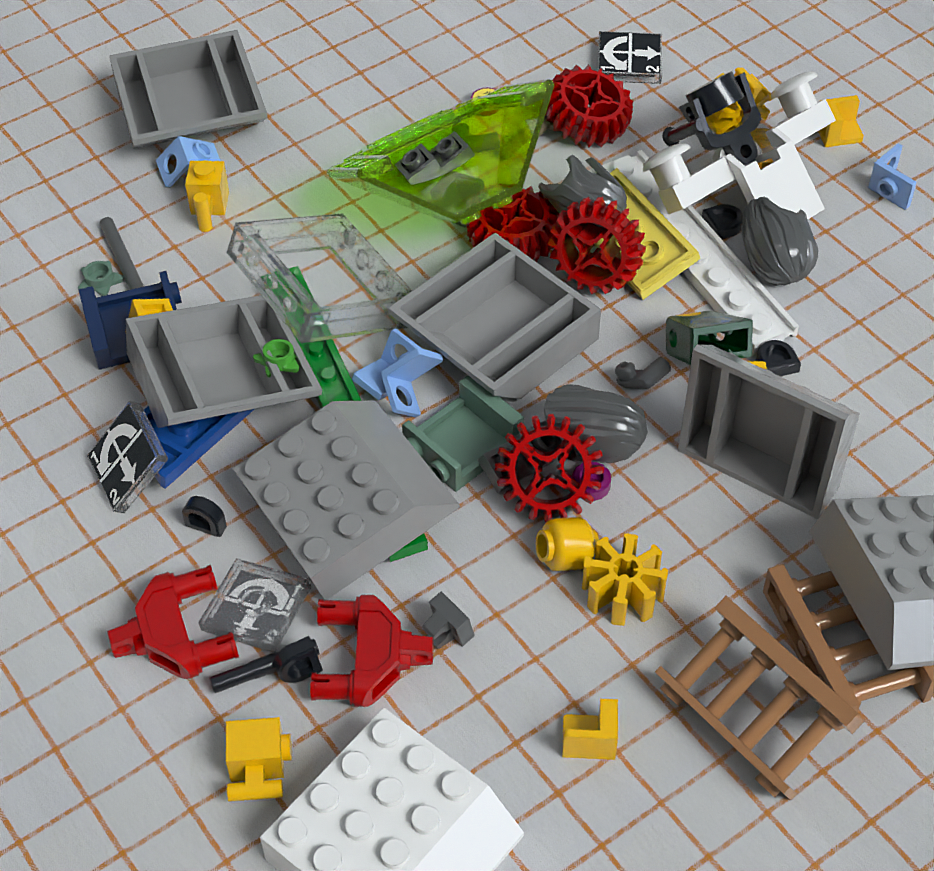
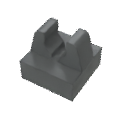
(447, 622)

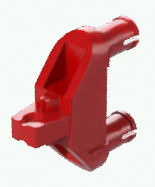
(161, 630)
(380, 651)

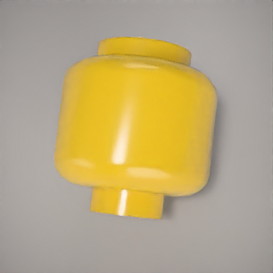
(566, 543)

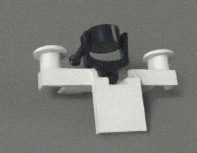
(736, 153)

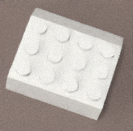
(392, 808)

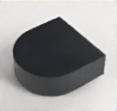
(724, 220)
(779, 357)
(204, 516)
(297, 661)

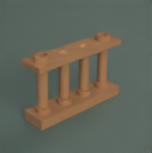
(825, 661)
(799, 684)

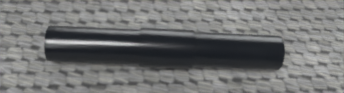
(252, 670)

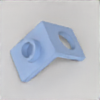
(184, 151)
(890, 182)
(402, 373)
(370, 376)

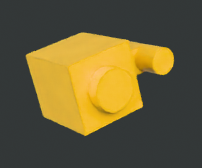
(207, 191)
(253, 754)

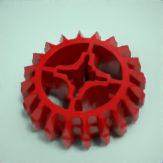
(607, 112)
(522, 223)
(576, 228)
(576, 489)

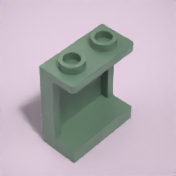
(463, 433)

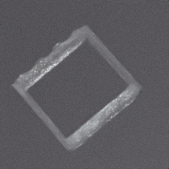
(255, 250)

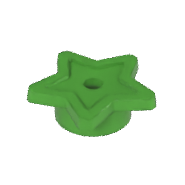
(282, 354)

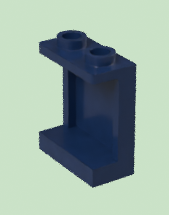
(108, 316)

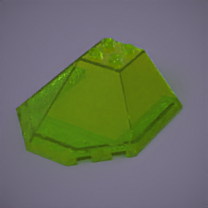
(497, 128)

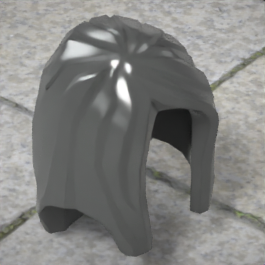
(583, 184)
(778, 242)
(609, 417)

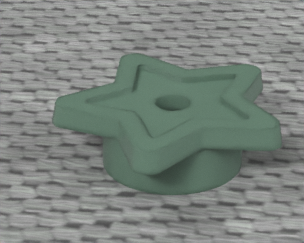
(106, 276)

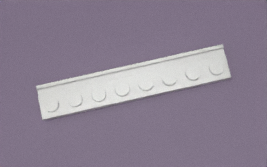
(719, 272)

